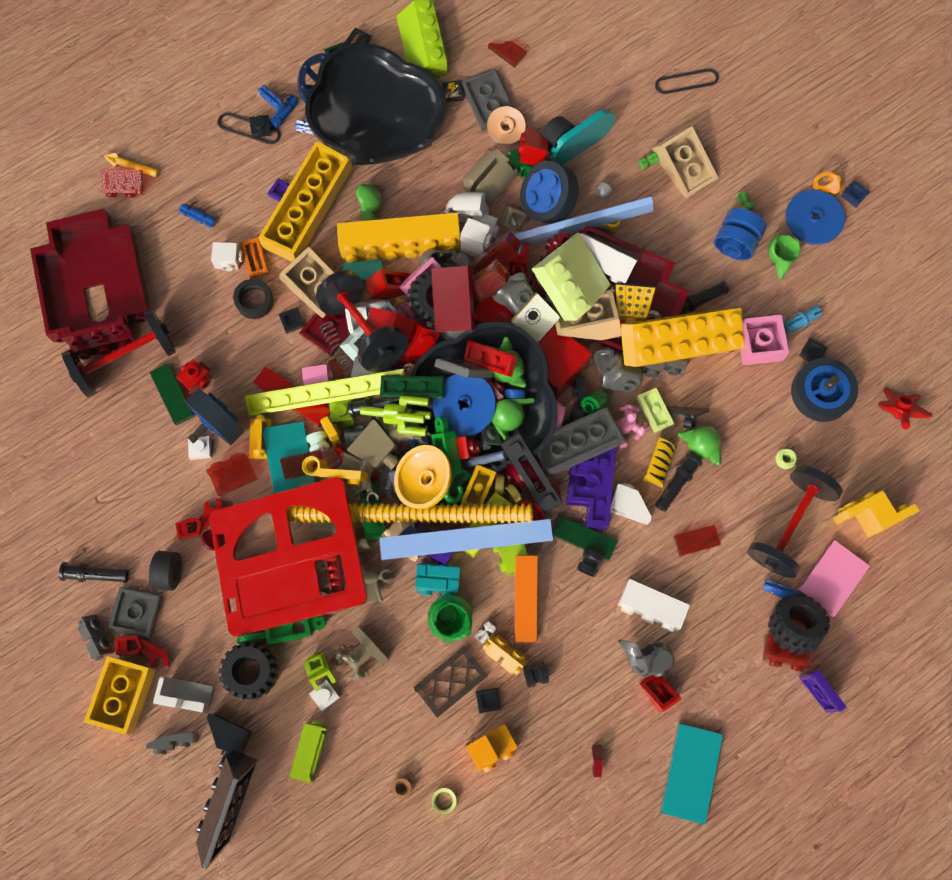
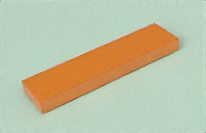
(525, 598)

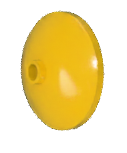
(414, 473)

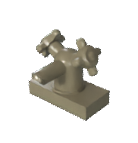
(360, 655)

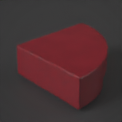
(597, 761)

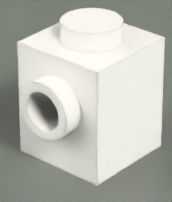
(226, 256)

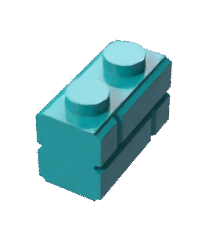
(437, 579)

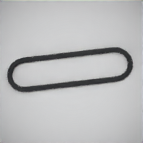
(686, 74)
(243, 134)

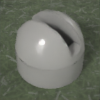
(603, 190)

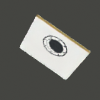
(536, 317)

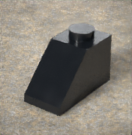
(228, 735)

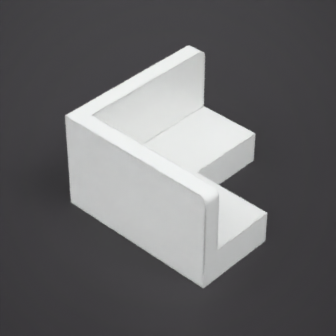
(183, 694)

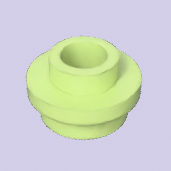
(790, 455)

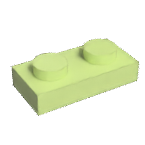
(655, 410)

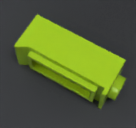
(308, 751)

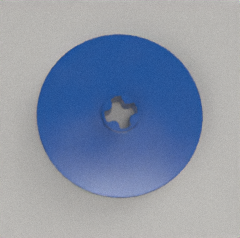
(812, 203)
(480, 400)

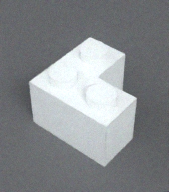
(478, 234)

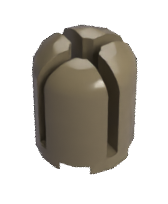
(490, 175)

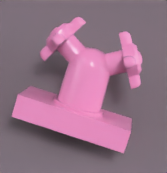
(628, 424)

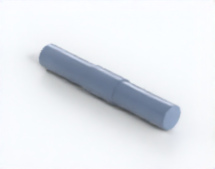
(483, 459)

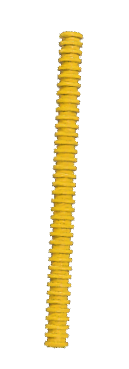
(435, 513)

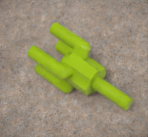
(401, 414)

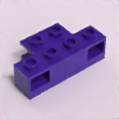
(591, 487)

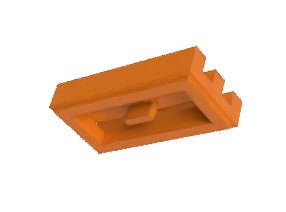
(259, 272)

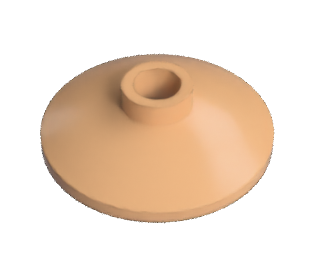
(505, 116)

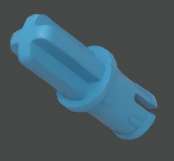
(802, 319)

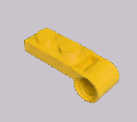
(351, 476)

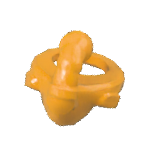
(834, 186)

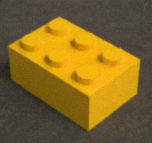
(119, 696)

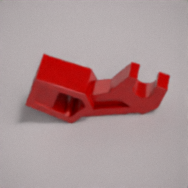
(203, 522)
(153, 652)

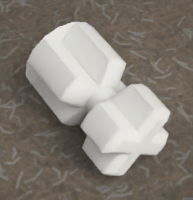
(482, 635)

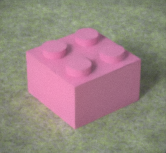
(764, 340)

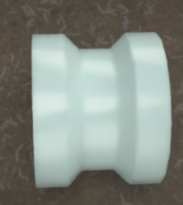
(318, 441)

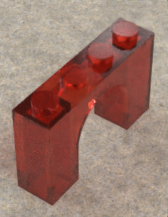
(488, 268)

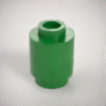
(595, 401)

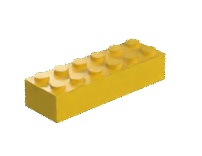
(305, 202)
(397, 237)
(682, 336)

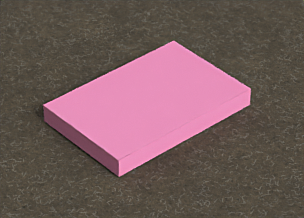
(834, 577)

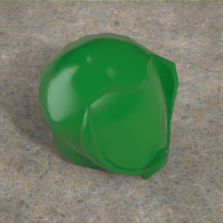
(458, 616)

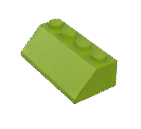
(422, 37)

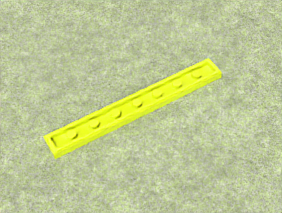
(317, 393)

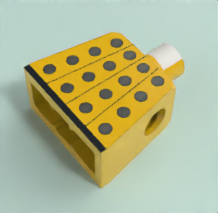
(634, 301)

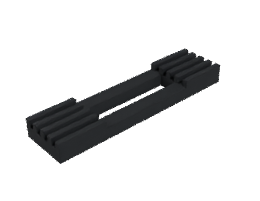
(517, 447)

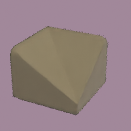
(512, 218)

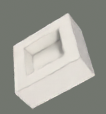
(200, 449)
(325, 696)

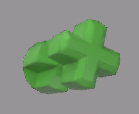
(652, 159)
(744, 198)

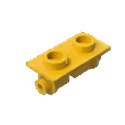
(257, 445)
(513, 658)

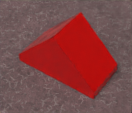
(660, 693)

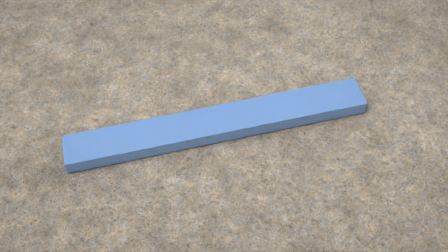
(592, 219)
(465, 539)

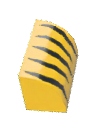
(659, 462)

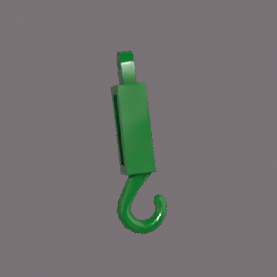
(446, 442)
(283, 633)

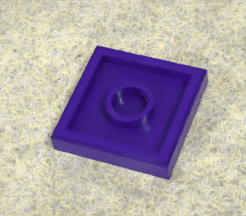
(822, 691)

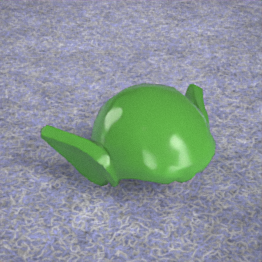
(370, 201)
(783, 252)
(517, 378)
(509, 415)
(703, 442)

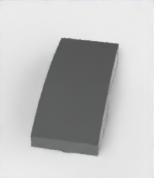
(673, 368)
(167, 742)

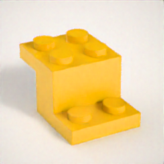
(874, 512)

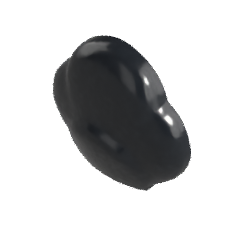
(373, 104)
(540, 415)

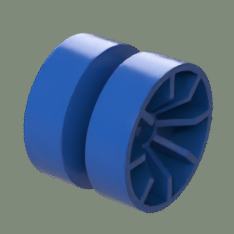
(740, 234)

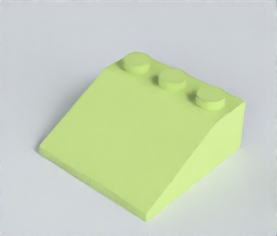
(572, 278)

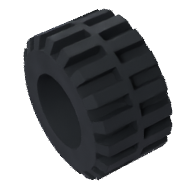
(418, 297)
(792, 636)
(230, 671)

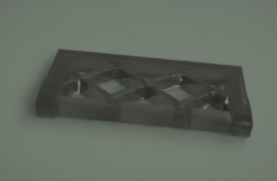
(433, 676)

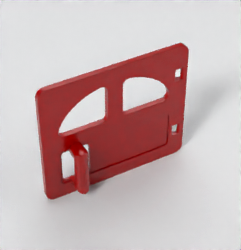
(285, 583)

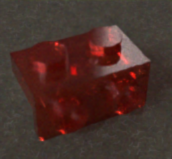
(122, 182)
(231, 473)
(777, 656)

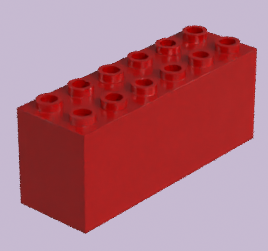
(563, 354)

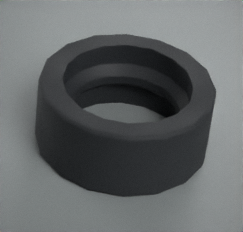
(244, 287)

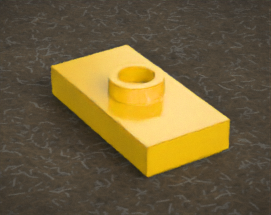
(332, 431)

